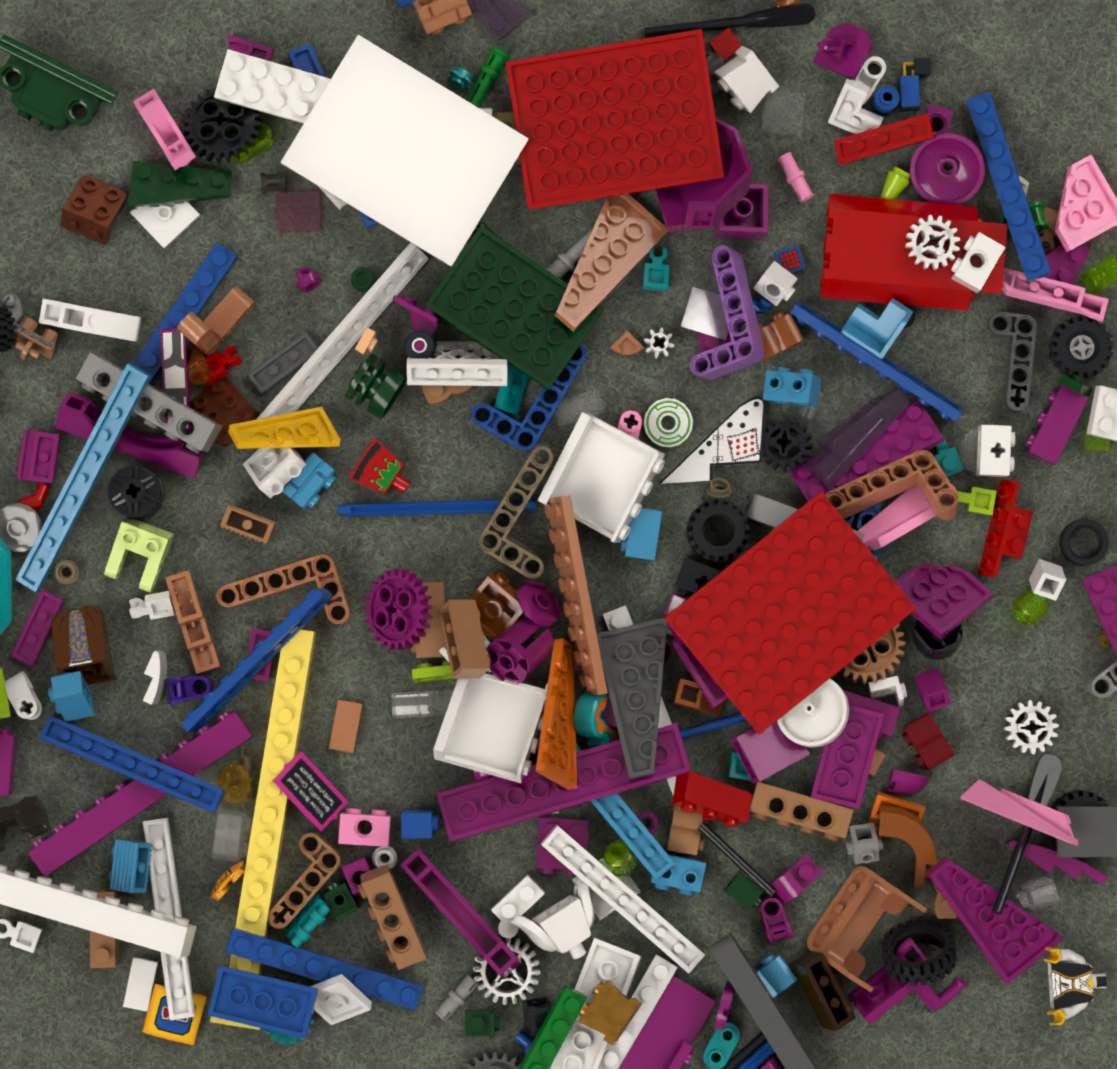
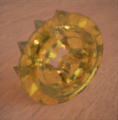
(230, 773)

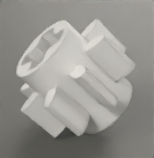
(660, 336)

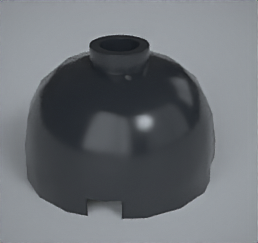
(932, 646)

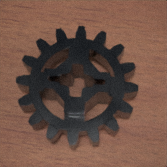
(795, 445)

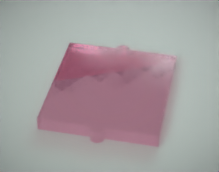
(298, 212)

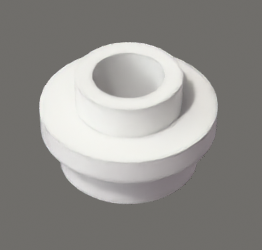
(384, 850)

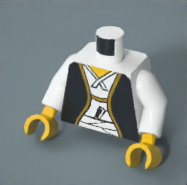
(1070, 983)

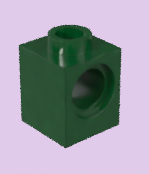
(744, 891)

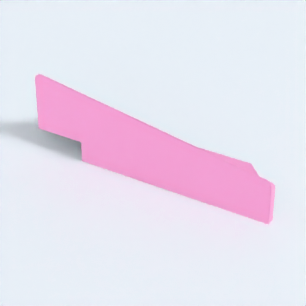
(898, 518)
(1021, 810)

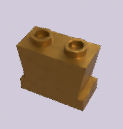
(609, 1011)

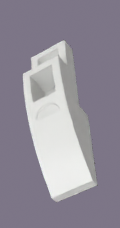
(90, 320)

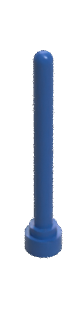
(712, 725)

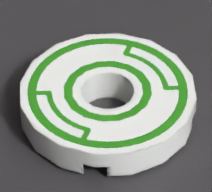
(682, 418)

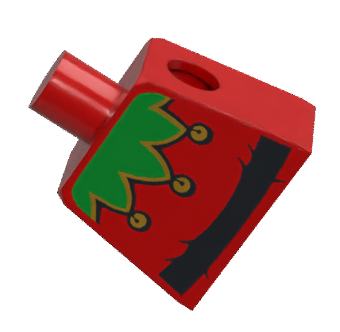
(380, 470)

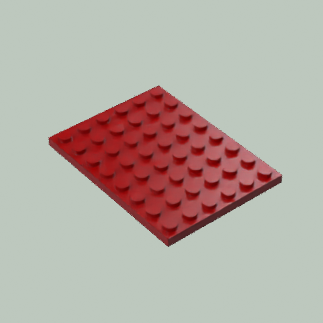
(615, 119)
(790, 612)

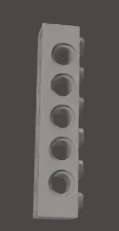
(204, 428)

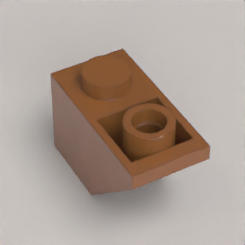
(691, 697)

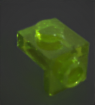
(1101, 275)

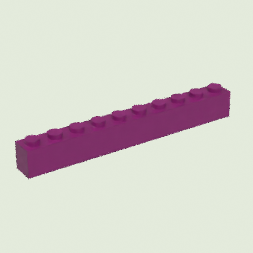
(136, 796)

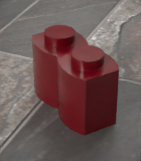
(927, 741)

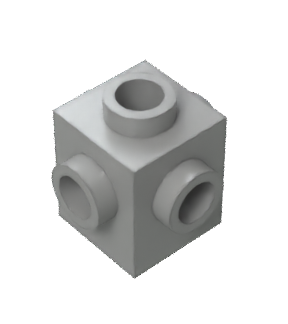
(864, 843)

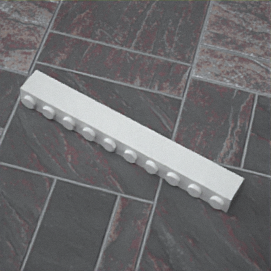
(95, 913)

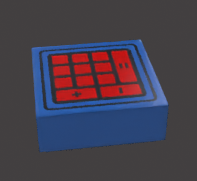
(790, 259)

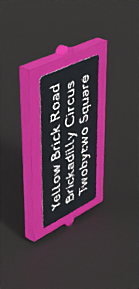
(310, 791)

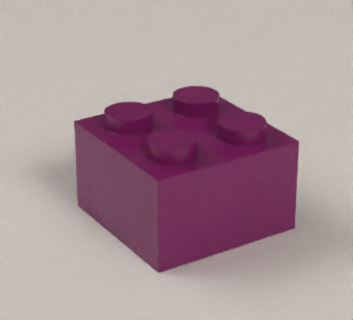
(747, 218)

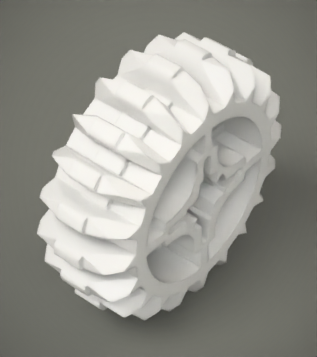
(523, 984)

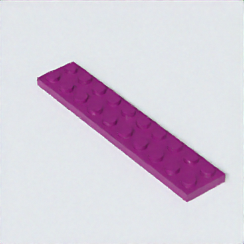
(600, 774)

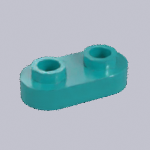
(722, 1046)

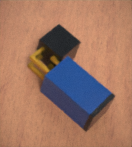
(909, 85)

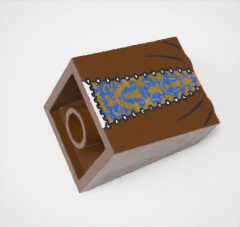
(83, 644)

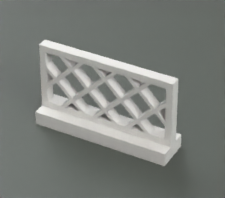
(465, 371)

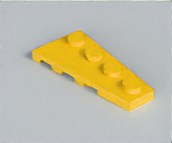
(286, 430)

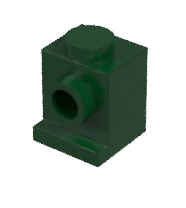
(340, 910)

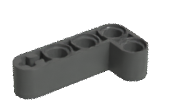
(1014, 362)

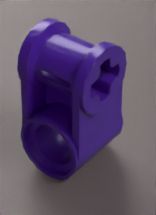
(184, 688)

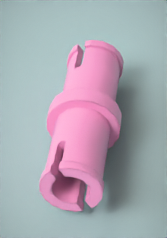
(795, 177)

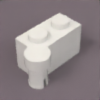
(515, 903)

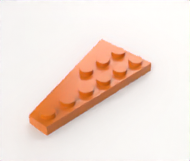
(558, 735)

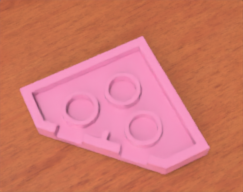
(1085, 206)

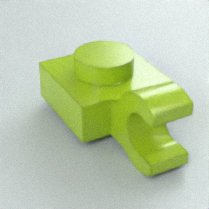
(978, 500)

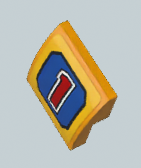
(179, 1030)

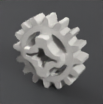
(938, 252)
(1029, 715)

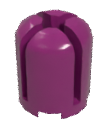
(522, 660)

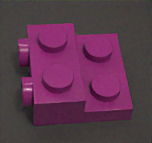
(573, 827)

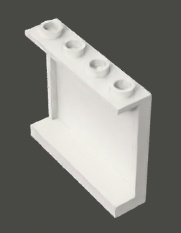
(604, 476)
(492, 726)

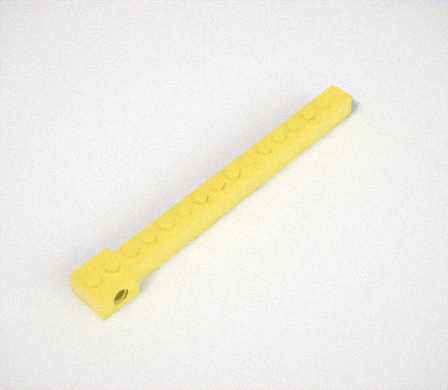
(271, 802)

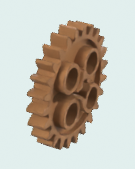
(884, 660)

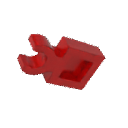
(219, 363)

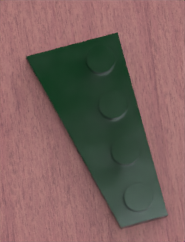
(161, 184)

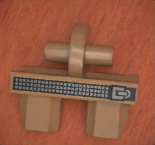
(33, 344)

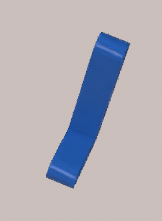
(539, 405)

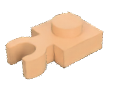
(367, 342)

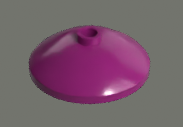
(942, 184)

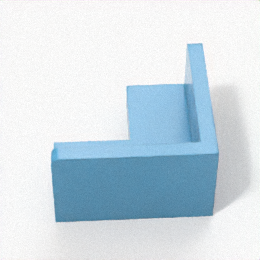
(875, 332)

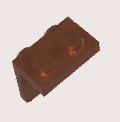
(92, 209)
(225, 406)

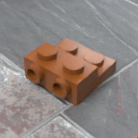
(496, 604)

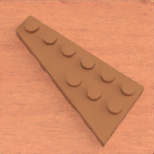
(614, 248)

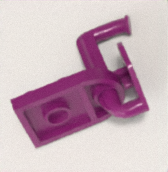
(890, 992)

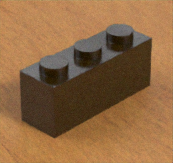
(823, 990)

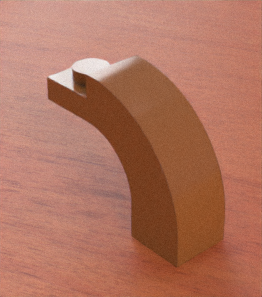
(907, 826)

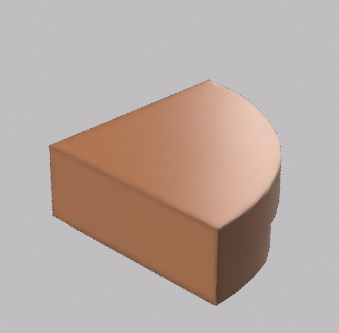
(627, 345)

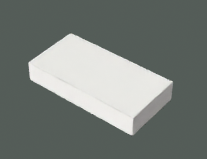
(140, 983)

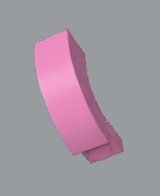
(164, 129)

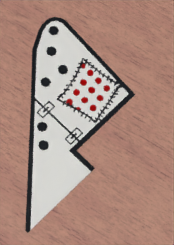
(732, 443)

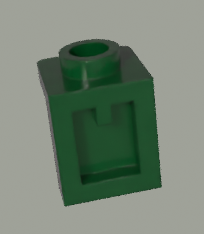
(481, 1023)

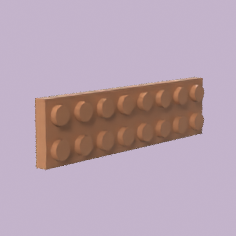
(577, 600)

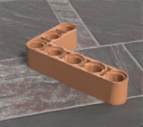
(218, 324)
(894, 485)
(290, 582)

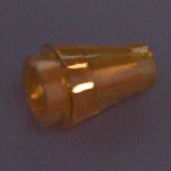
(197, 369)

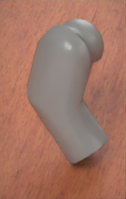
(14, 305)

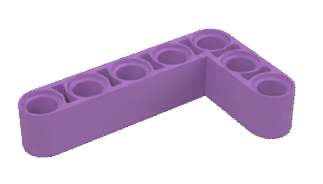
(735, 319)

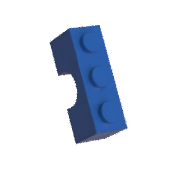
(419, 823)

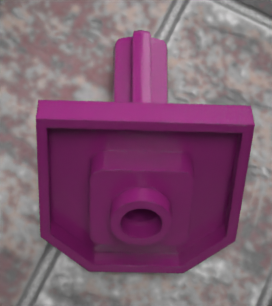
(844, 50)

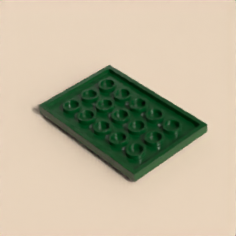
(510, 308)

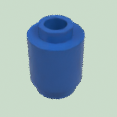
(883, 106)

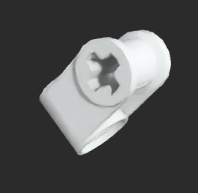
(869, 80)
(21, 692)

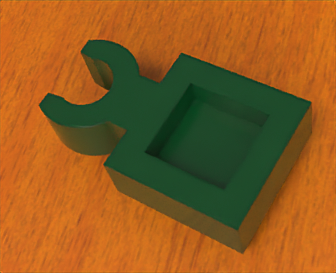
(1076, 384)

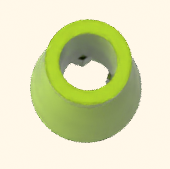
(895, 183)

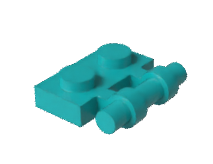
(307, 920)

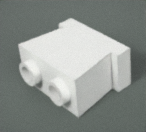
(745, 80)

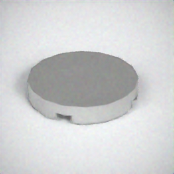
(19, 526)

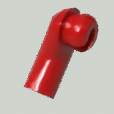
(36, 500)

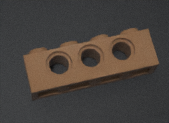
(839, 815)
(382, 881)

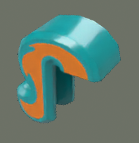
(588, 720)

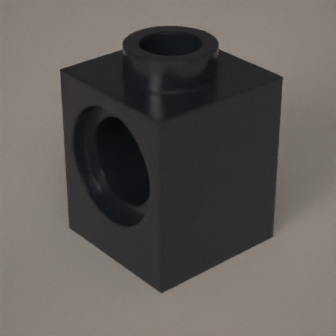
(535, 1013)

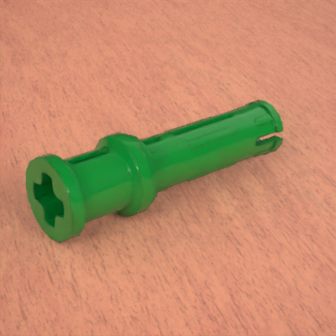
(489, 73)

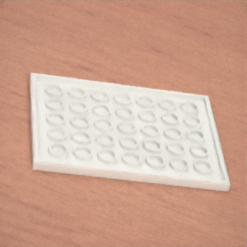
(404, 150)

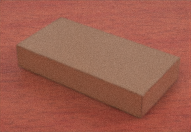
(345, 726)

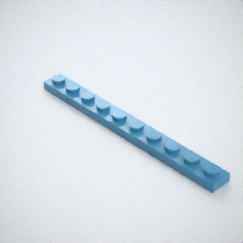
(83, 477)

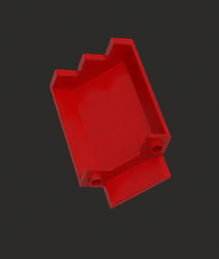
(869, 258)

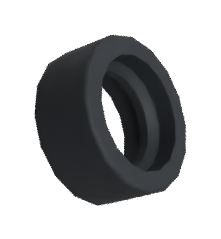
(1102, 544)

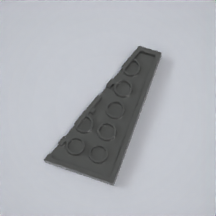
(634, 675)

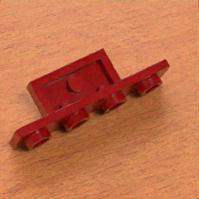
(1006, 530)

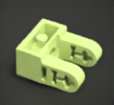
(143, 540)

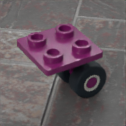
(421, 342)

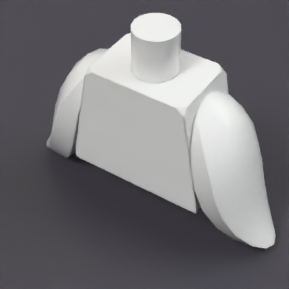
(563, 924)

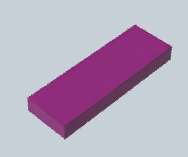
(37, 628)

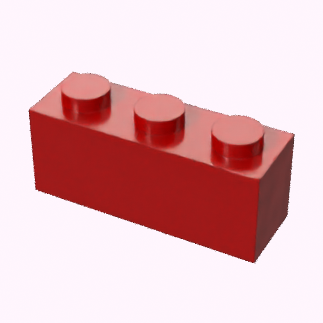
(712, 799)

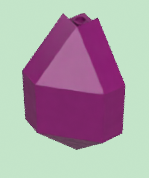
(705, 203)

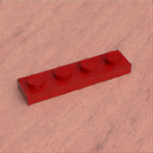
(884, 139)

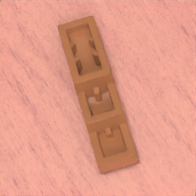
(193, 622)

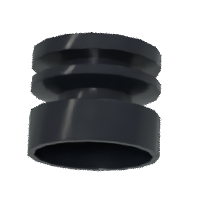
(149, 498)

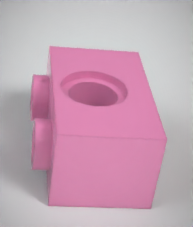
(350, 833)

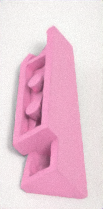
(1054, 294)

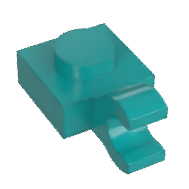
(948, 459)

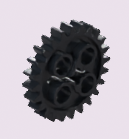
(223, 126)

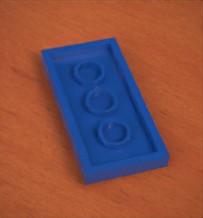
(263, 1002)

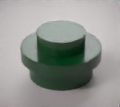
(362, 279)

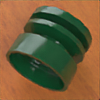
(376, 386)

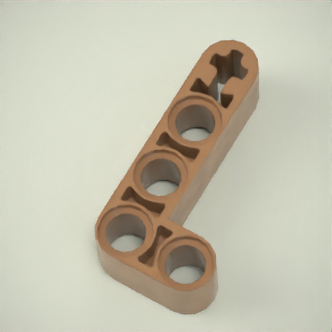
(302, 885)

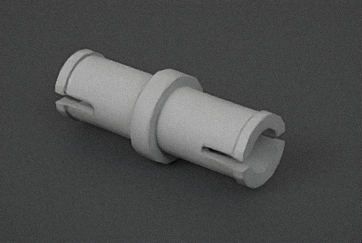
(456, 997)

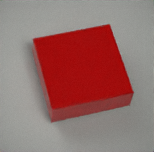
(725, 44)

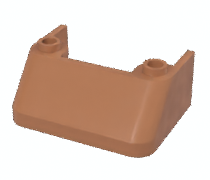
(852, 919)

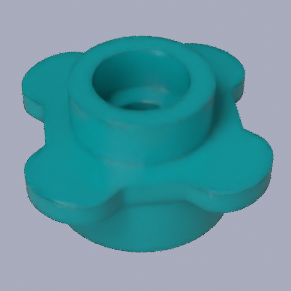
(460, 78)

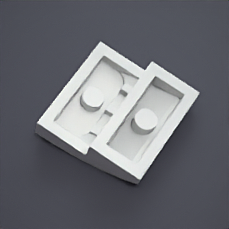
(157, 669)

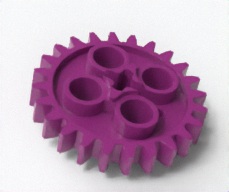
(398, 609)

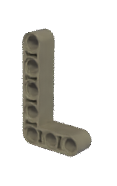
(513, 511)

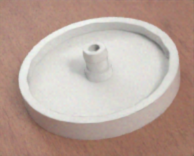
(817, 717)

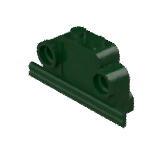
(50, 89)

